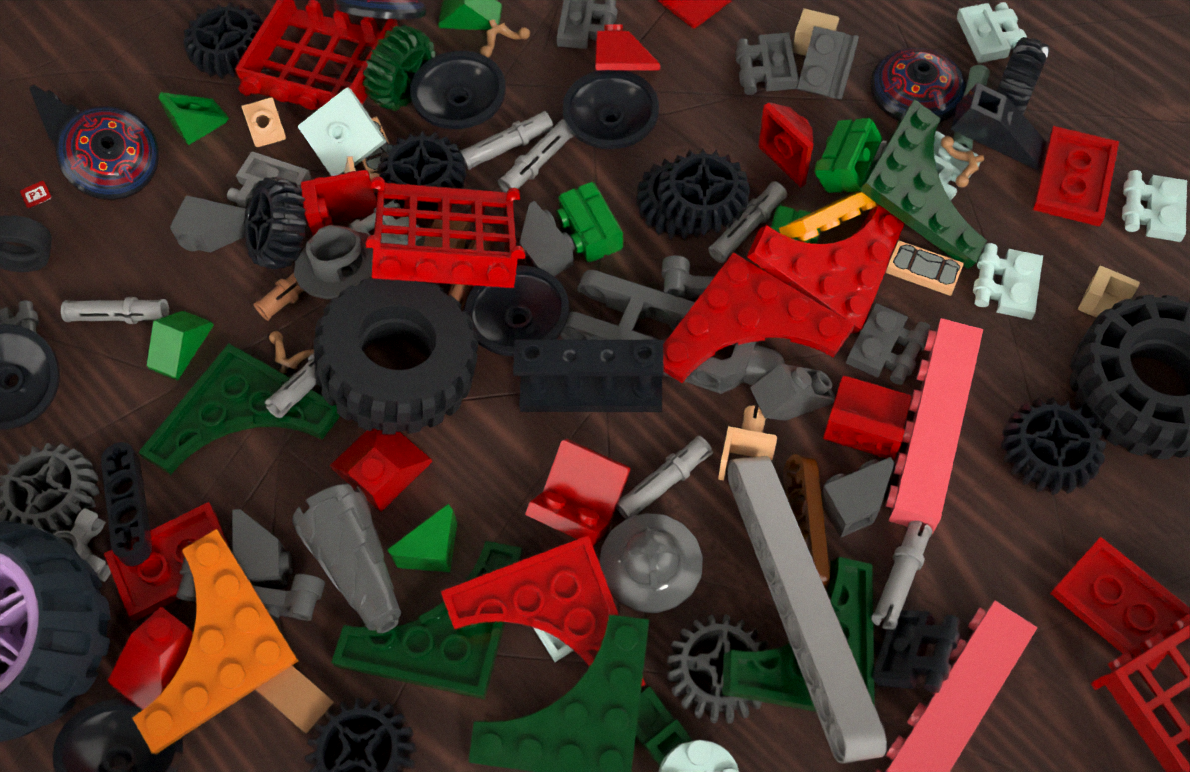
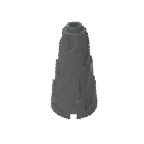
(347, 547)

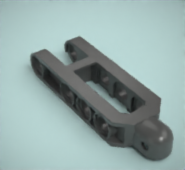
(746, 365)

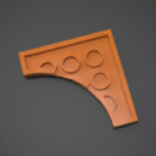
(230, 650)

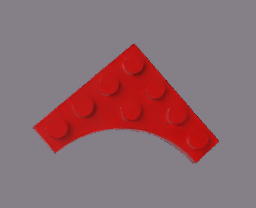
(836, 274)
(747, 307)
(551, 591)

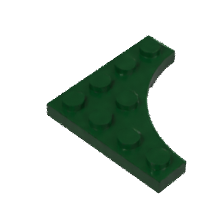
(909, 187)
(231, 400)
(430, 648)
(775, 673)
(585, 728)

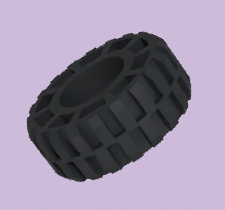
(1114, 393)
(384, 396)

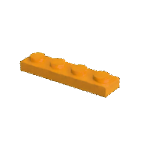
(827, 216)

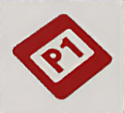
(35, 194)

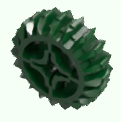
(395, 64)

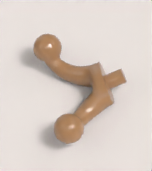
(524, 33)
(962, 180)
(276, 338)

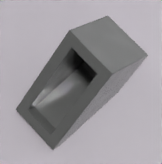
(207, 224)
(259, 553)

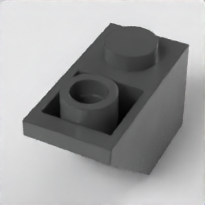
(544, 243)
(792, 392)
(856, 498)

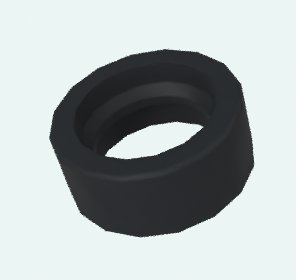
(26, 232)

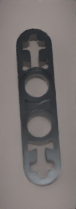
(120, 504)

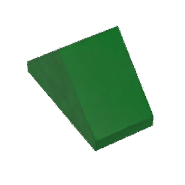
(469, 14)
(192, 115)
(175, 342)
(428, 545)

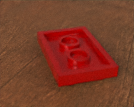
(1076, 176)
(157, 579)
(1119, 599)

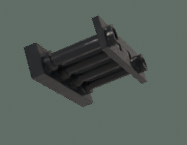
(589, 375)

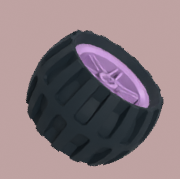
(48, 628)

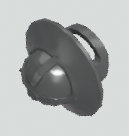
(333, 261)
(651, 563)

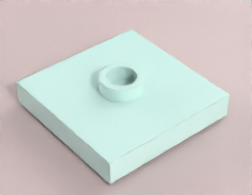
(340, 131)

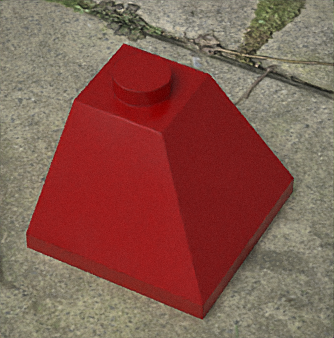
(622, 51)
(787, 140)
(381, 465)
(151, 658)

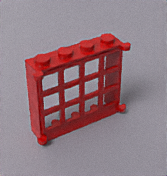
(269, 36)
(445, 263)
(1137, 709)

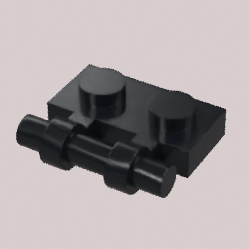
(904, 651)

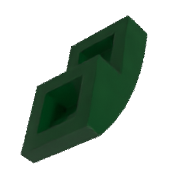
(657, 728)

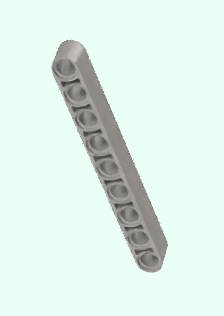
(806, 613)

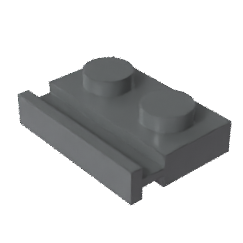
(828, 63)

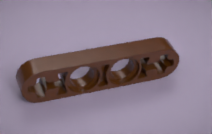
(802, 483)

